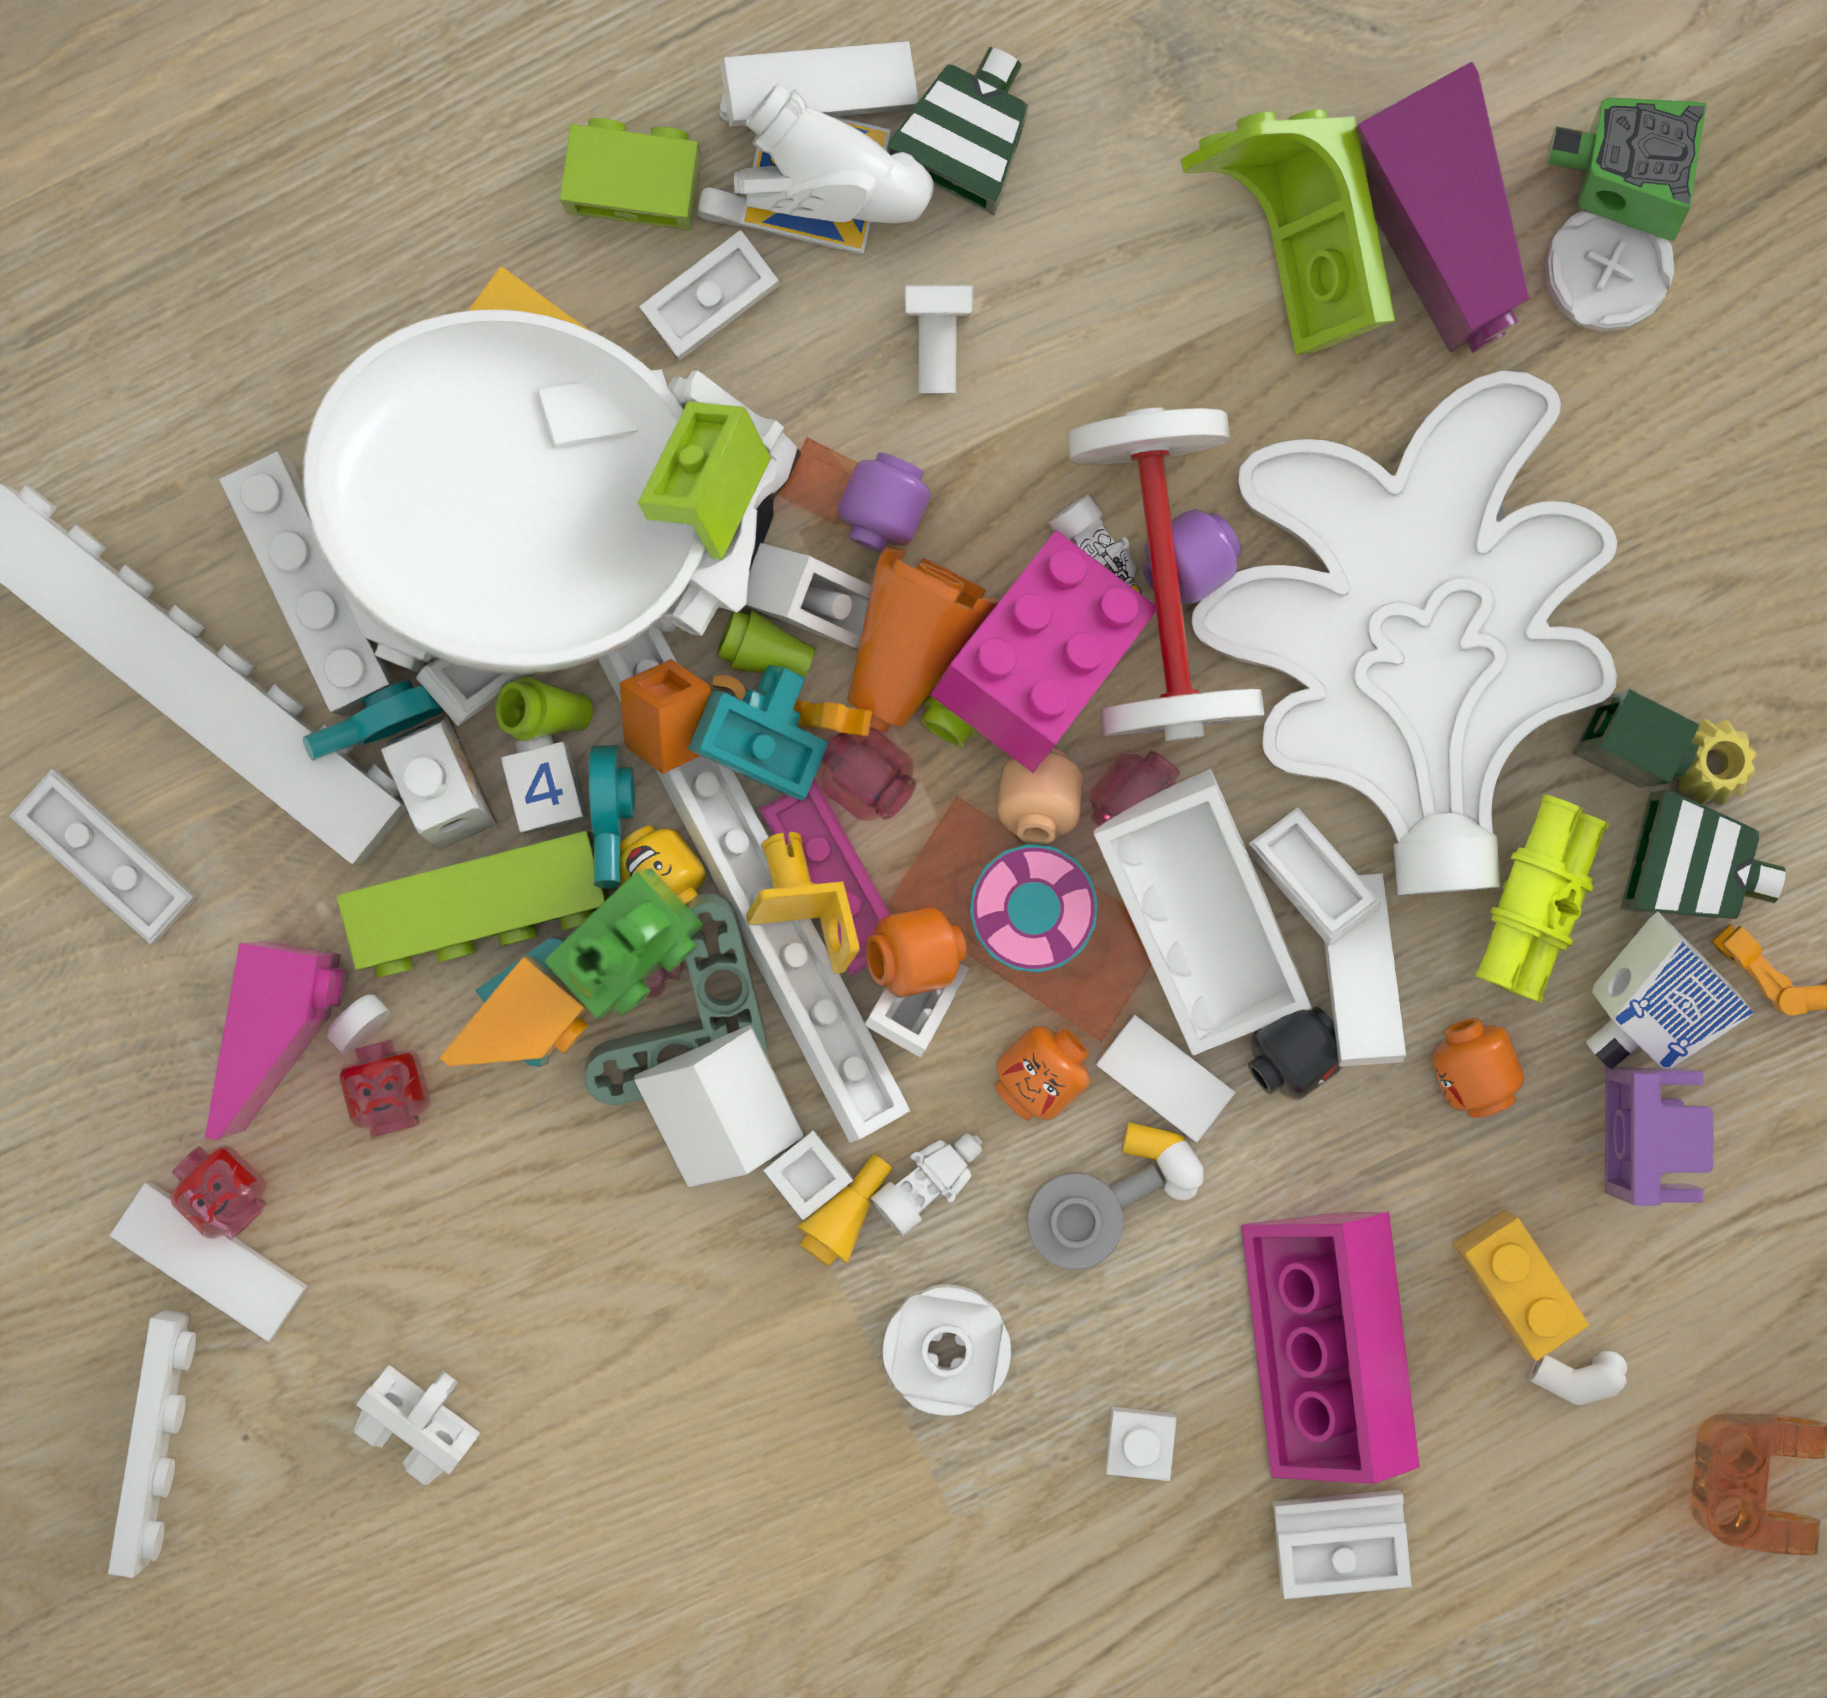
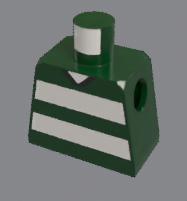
(967, 129)
(1696, 862)

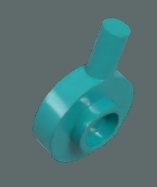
(385, 715)
(610, 802)

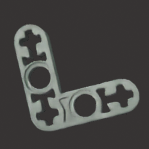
(692, 1033)

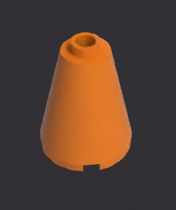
(911, 635)

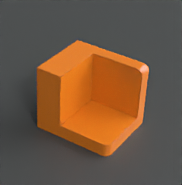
(662, 714)

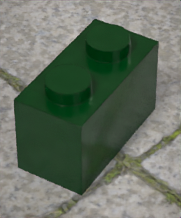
(1638, 740)

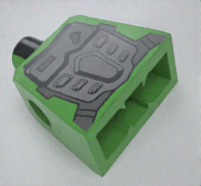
(1635, 161)

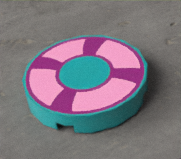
(1033, 908)

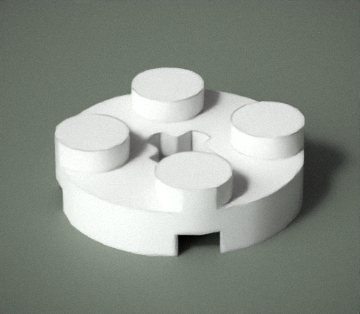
(969, 1378)

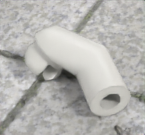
(1584, 1385)

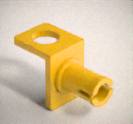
(799, 899)

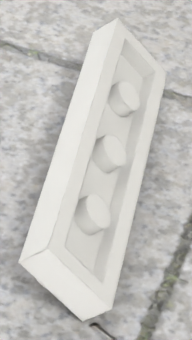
(147, 1468)

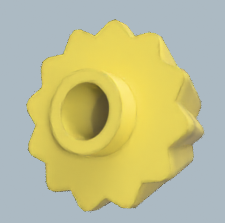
(1735, 768)

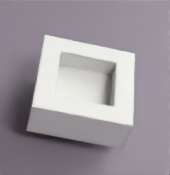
(808, 1174)
(1140, 1443)

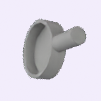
(1080, 1218)

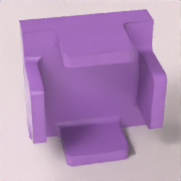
(1654, 1136)

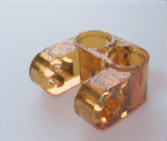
(1748, 1480)

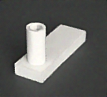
(937, 332)

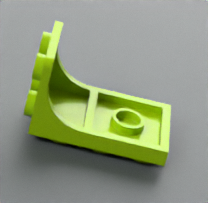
(1319, 216)

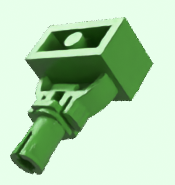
(625, 944)

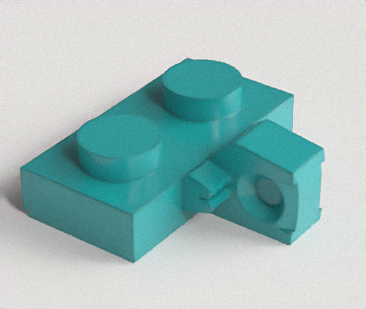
(762, 735)

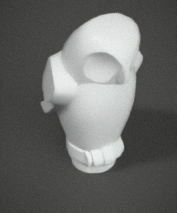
(828, 167)

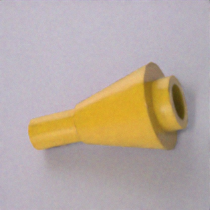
(837, 1223)

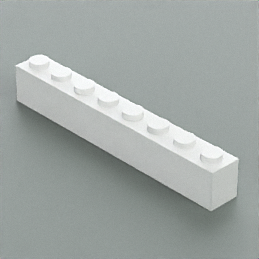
(189, 679)

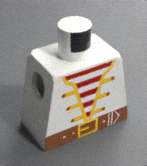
(438, 783)

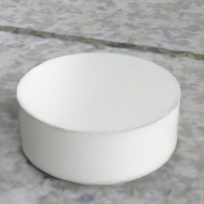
(358, 1023)

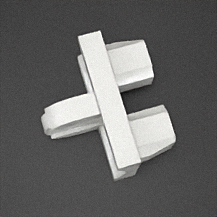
(405, 1409)

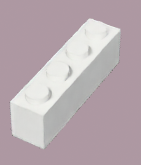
(277, 524)

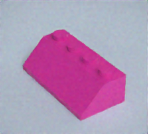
(1331, 1347)

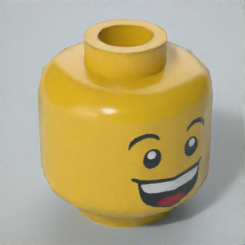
(667, 856)

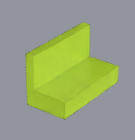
(707, 473)

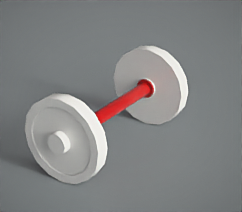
(1148, 438)

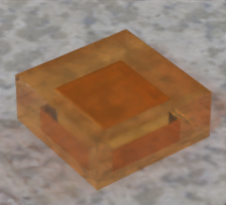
(818, 480)

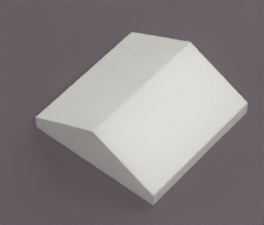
(720, 1108)

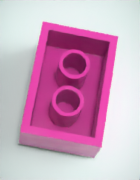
(1043, 651)

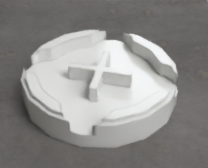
(1607, 272)

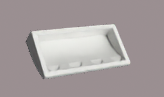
(1202, 913)

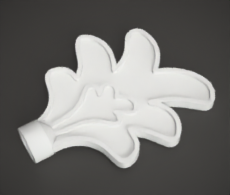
(1428, 627)

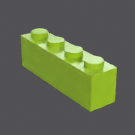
(471, 902)

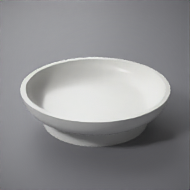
(466, 520)

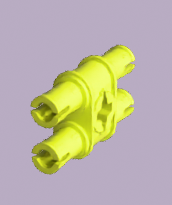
(1542, 898)

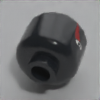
(1295, 1053)

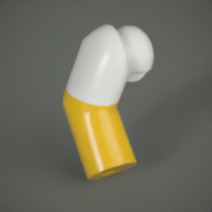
(1172, 1153)

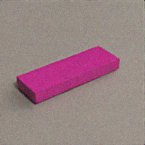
(830, 859)

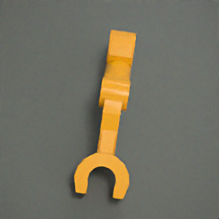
(814, 715)
(1746, 952)

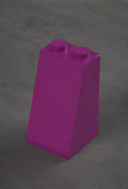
(1447, 207)

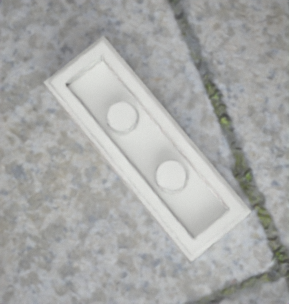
(832, 79)
(103, 856)
(1366, 989)
(215, 1269)

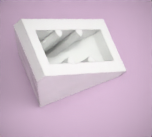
(914, 1018)

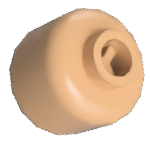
(1041, 803)

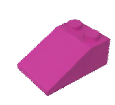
(273, 1014)

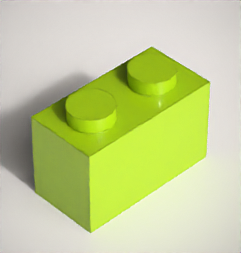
(631, 174)

